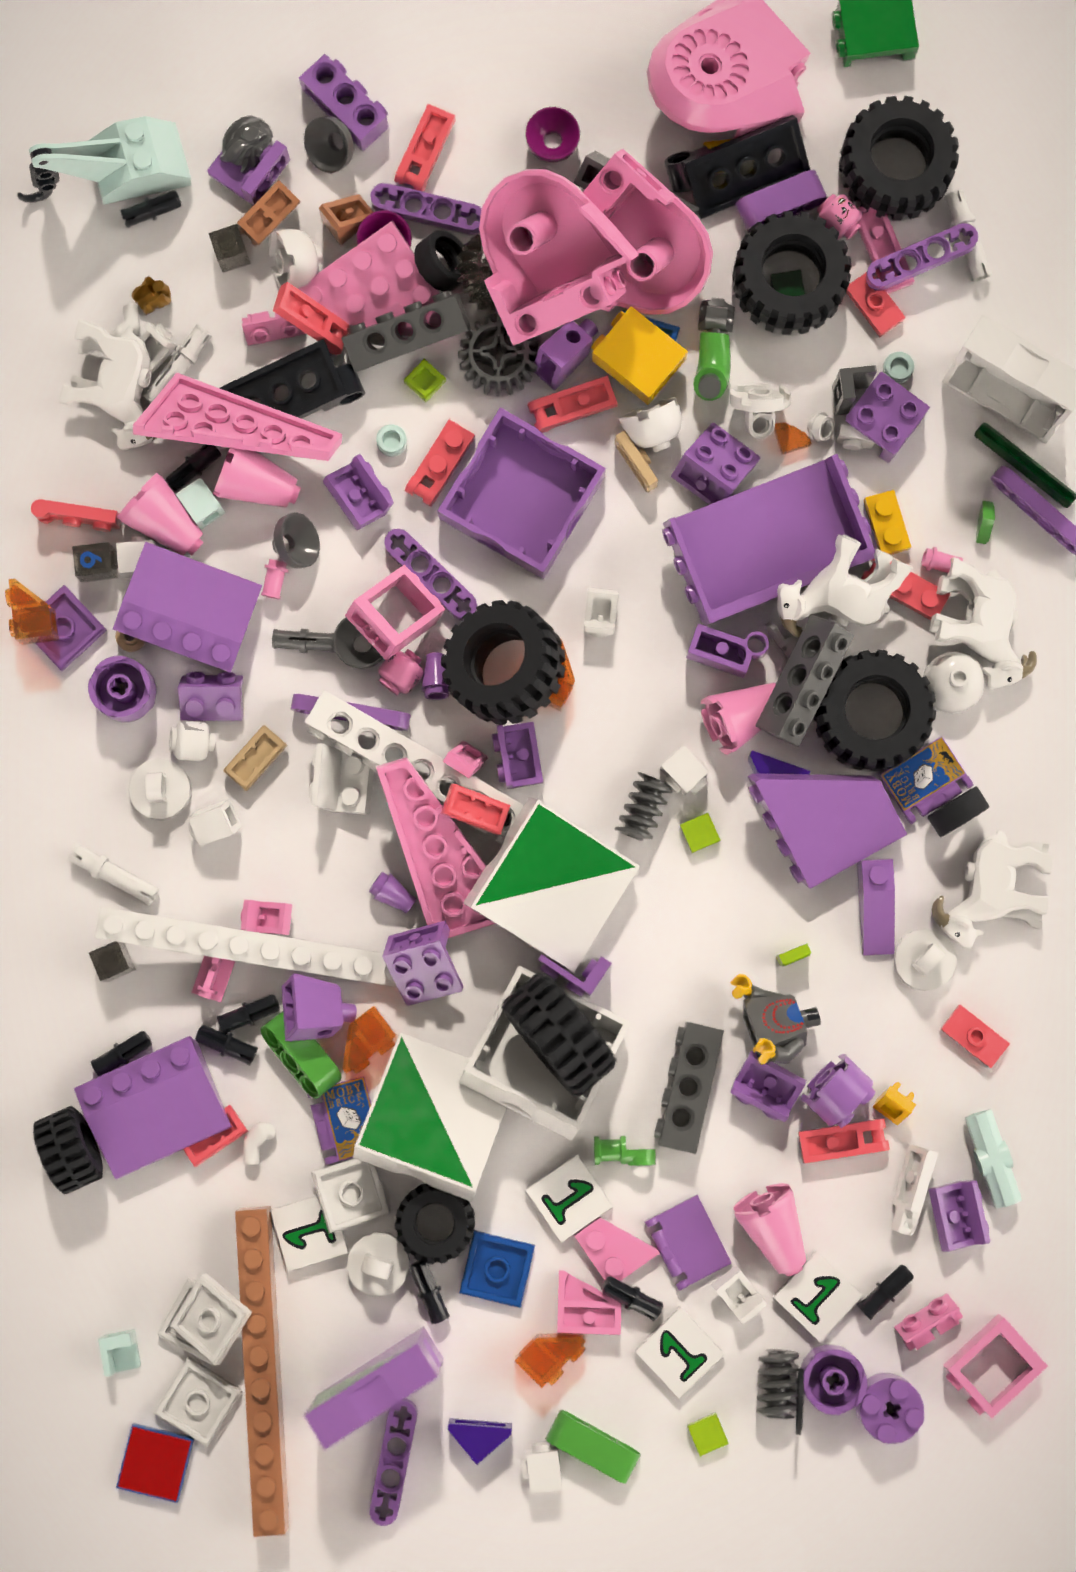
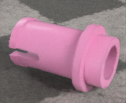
(937, 560)
(274, 578)

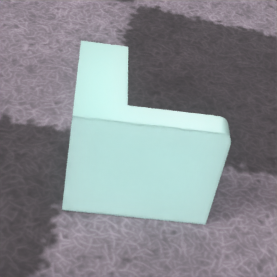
(200, 503)
(119, 1352)

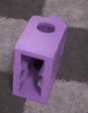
(564, 352)
(313, 1008)

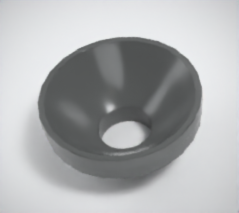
(320, 145)
(302, 540)
(344, 647)

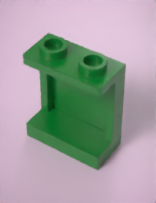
(875, 29)

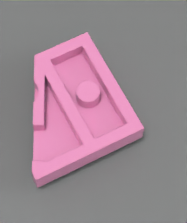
(613, 1249)
(585, 1309)

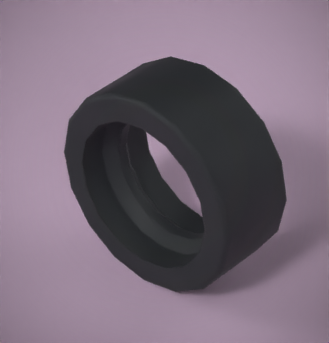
(429, 264)
(958, 811)

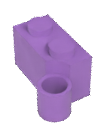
(724, 650)

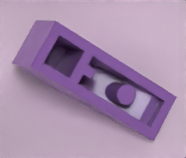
(877, 906)

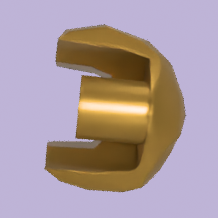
(151, 295)

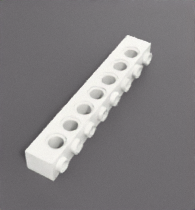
(330, 706)

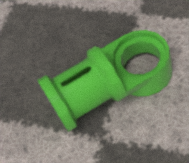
(616, 1151)

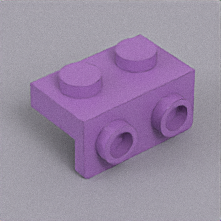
(359, 492)
(211, 697)
(519, 755)
(767, 1087)
(959, 1215)

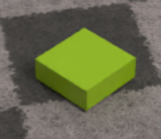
(425, 380)
(700, 832)
(793, 955)
(707, 1434)

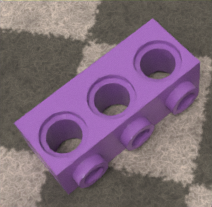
(329, 94)

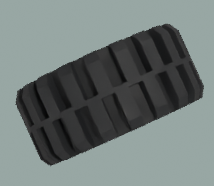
(904, 121)
(796, 235)
(475, 641)
(904, 683)
(559, 1034)

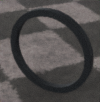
(799, 1401)

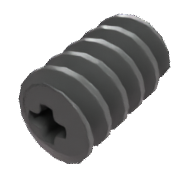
(643, 808)
(778, 1383)

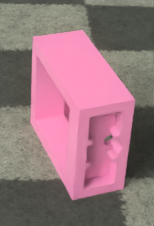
(385, 637)
(996, 1326)

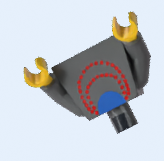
(774, 1021)

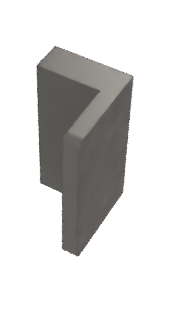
(846, 383)

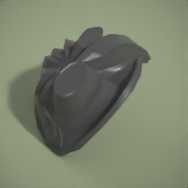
(246, 142)

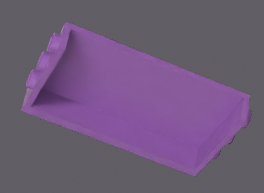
(766, 537)

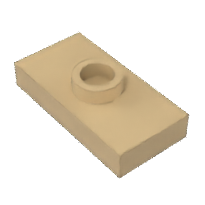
(637, 461)
(255, 758)

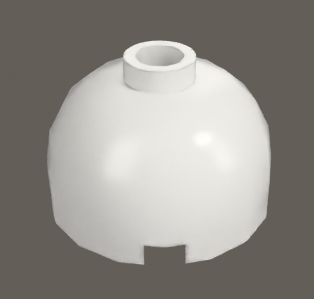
(294, 257)
(653, 424)
(955, 681)

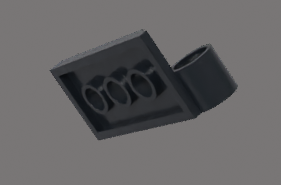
(696, 168)
(332, 385)

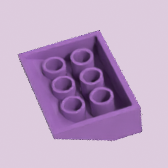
(187, 607)
(153, 1107)

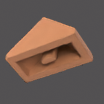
(344, 216)

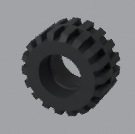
(68, 1150)
(429, 1250)

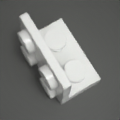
(340, 781)

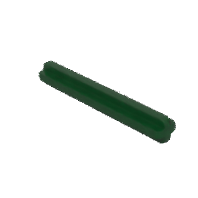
(1025, 465)

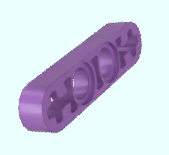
(429, 204)
(923, 260)
(1036, 507)
(433, 572)
(391, 718)
(391, 1461)

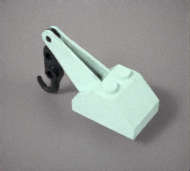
(124, 159)

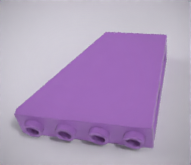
(826, 820)

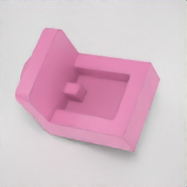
(266, 917)

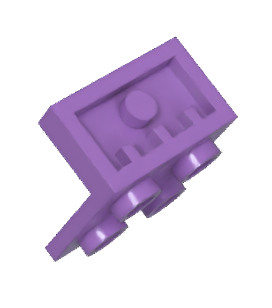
(256, 180)
(887, 414)
(715, 465)
(422, 963)
(592, 973)

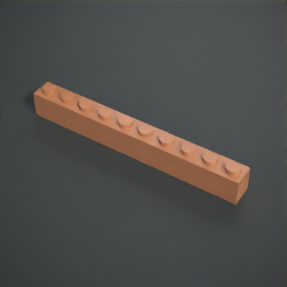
(262, 1372)

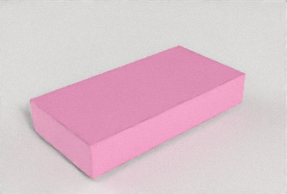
(465, 759)

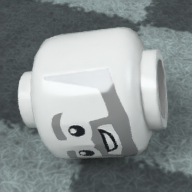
(191, 740)

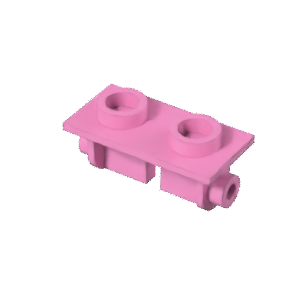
(261, 328)
(213, 978)
(916, 1328)

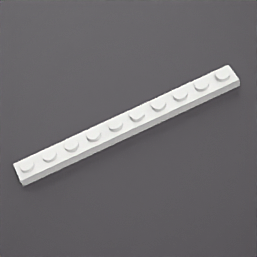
(242, 946)

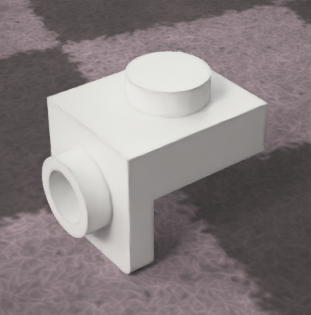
(157, 344)
(852, 438)
(601, 612)
(739, 1294)

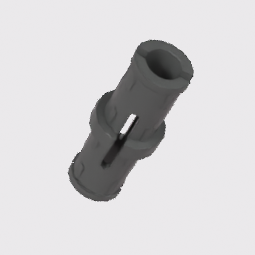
(302, 640)

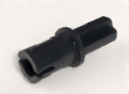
(151, 208)
(193, 466)
(248, 1013)
(226, 1044)
(121, 1053)
(886, 1291)
(429, 1292)
(632, 1298)

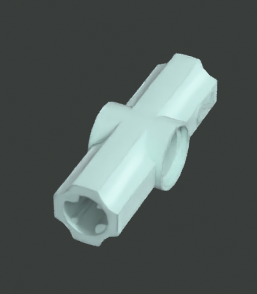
(993, 1158)

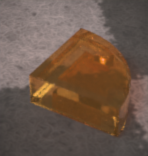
(790, 438)

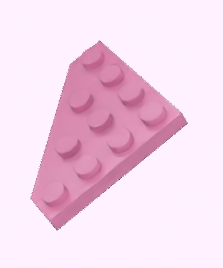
(373, 281)

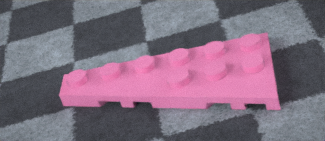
(212, 416)
(435, 849)

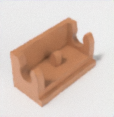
(268, 213)

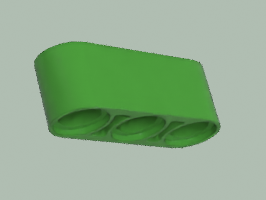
(302, 1058)
(593, 1446)

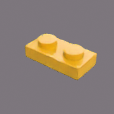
(887, 522)

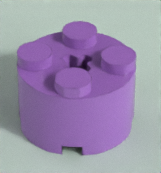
(106, 682)
(838, 1091)
(842, 1395)
(907, 1413)

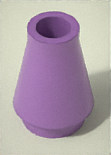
(433, 682)
(391, 892)

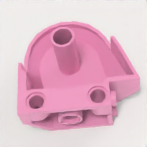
(728, 69)
(664, 232)
(548, 253)

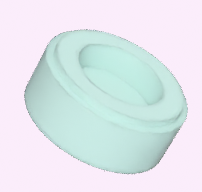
(899, 367)
(391, 440)

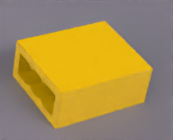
(638, 354)

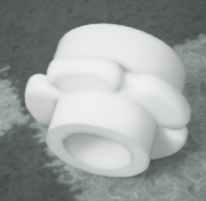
(820, 427)

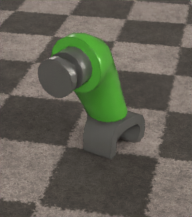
(714, 350)

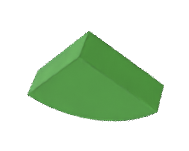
(985, 522)

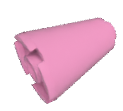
(255, 479)
(162, 517)
(734, 714)
(774, 1227)

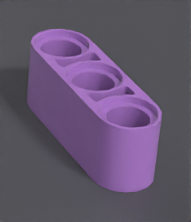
(793, 194)

